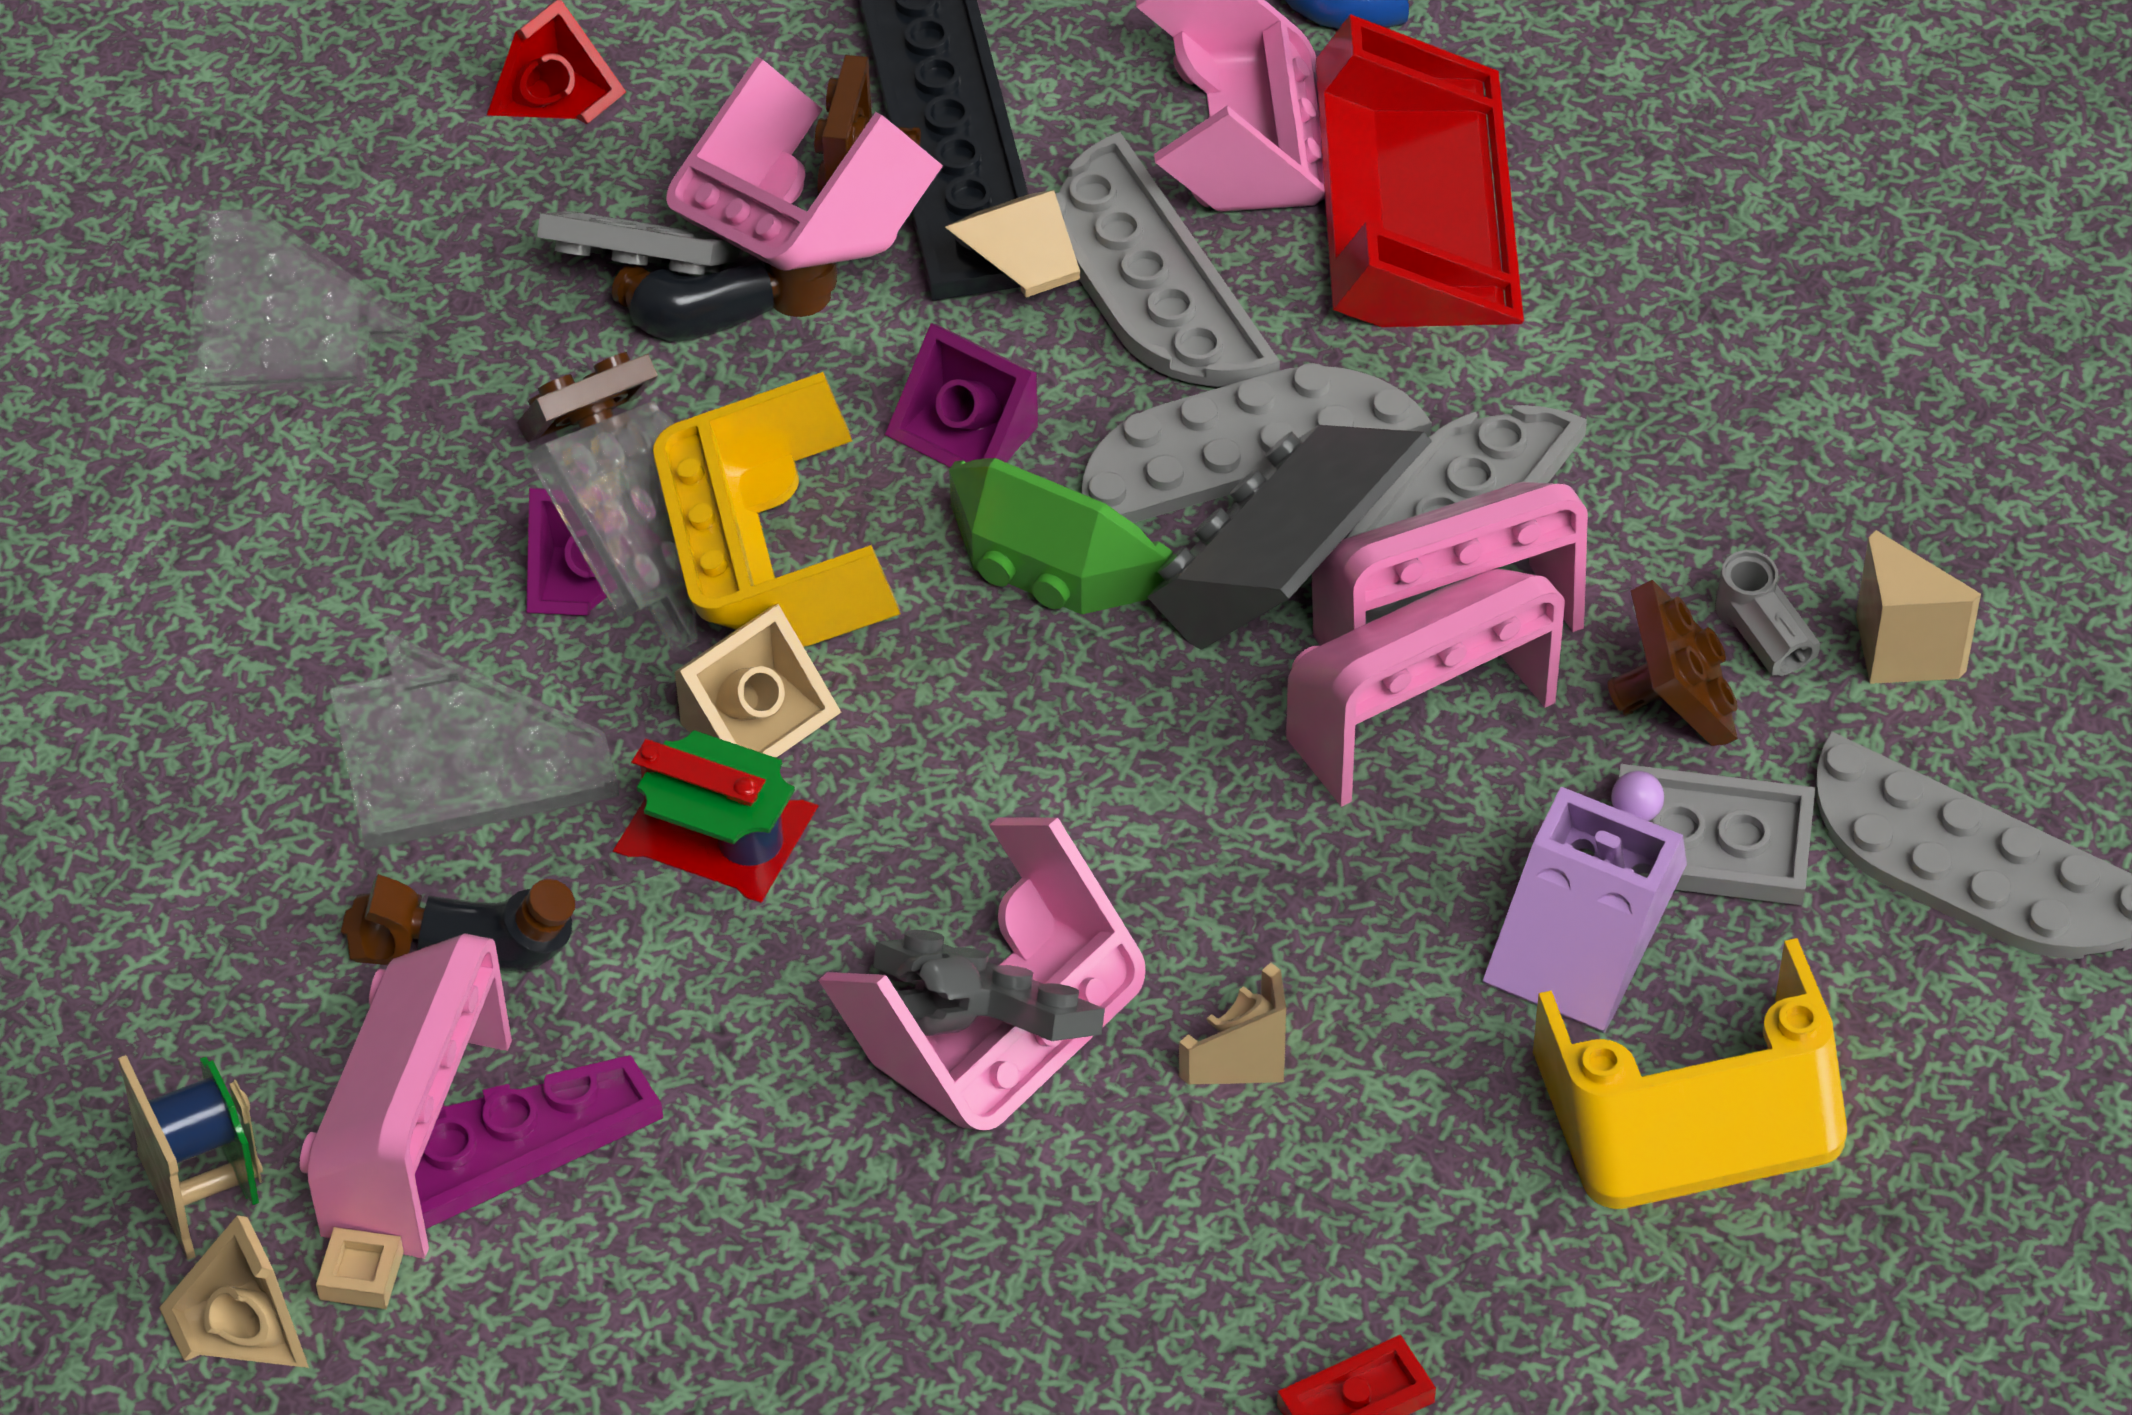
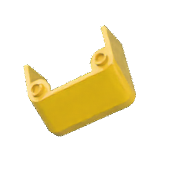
(739, 463)
(1705, 1121)

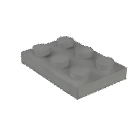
(636, 241)
(1738, 833)

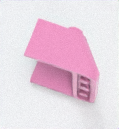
(1262, 105)
(745, 180)
(1453, 544)
(1417, 650)
(1059, 931)
(396, 1084)

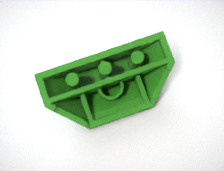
(1051, 539)

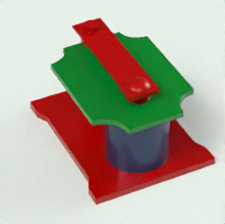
(715, 812)

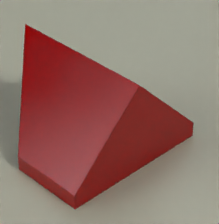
(554, 71)

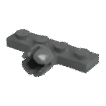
(962, 984)

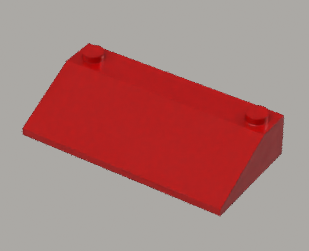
(1415, 183)

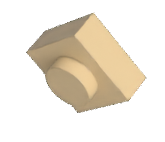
(359, 1268)

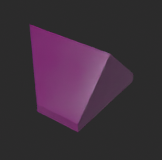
(556, 570)

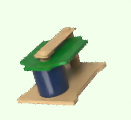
(189, 1125)

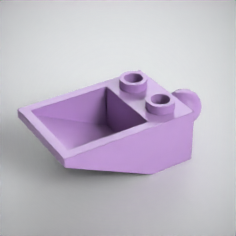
(1584, 917)

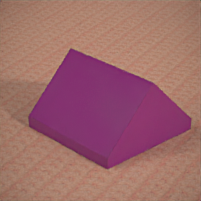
(964, 402)

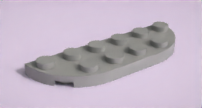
(1154, 275)
(1218, 437)
(1473, 459)
(1970, 857)

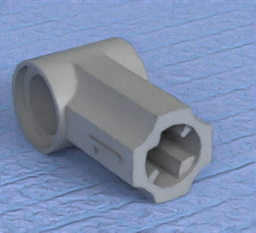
(1763, 614)

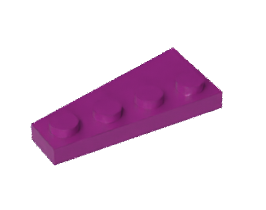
(526, 1132)

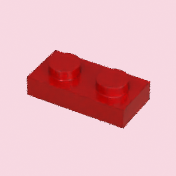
(1370, 1383)

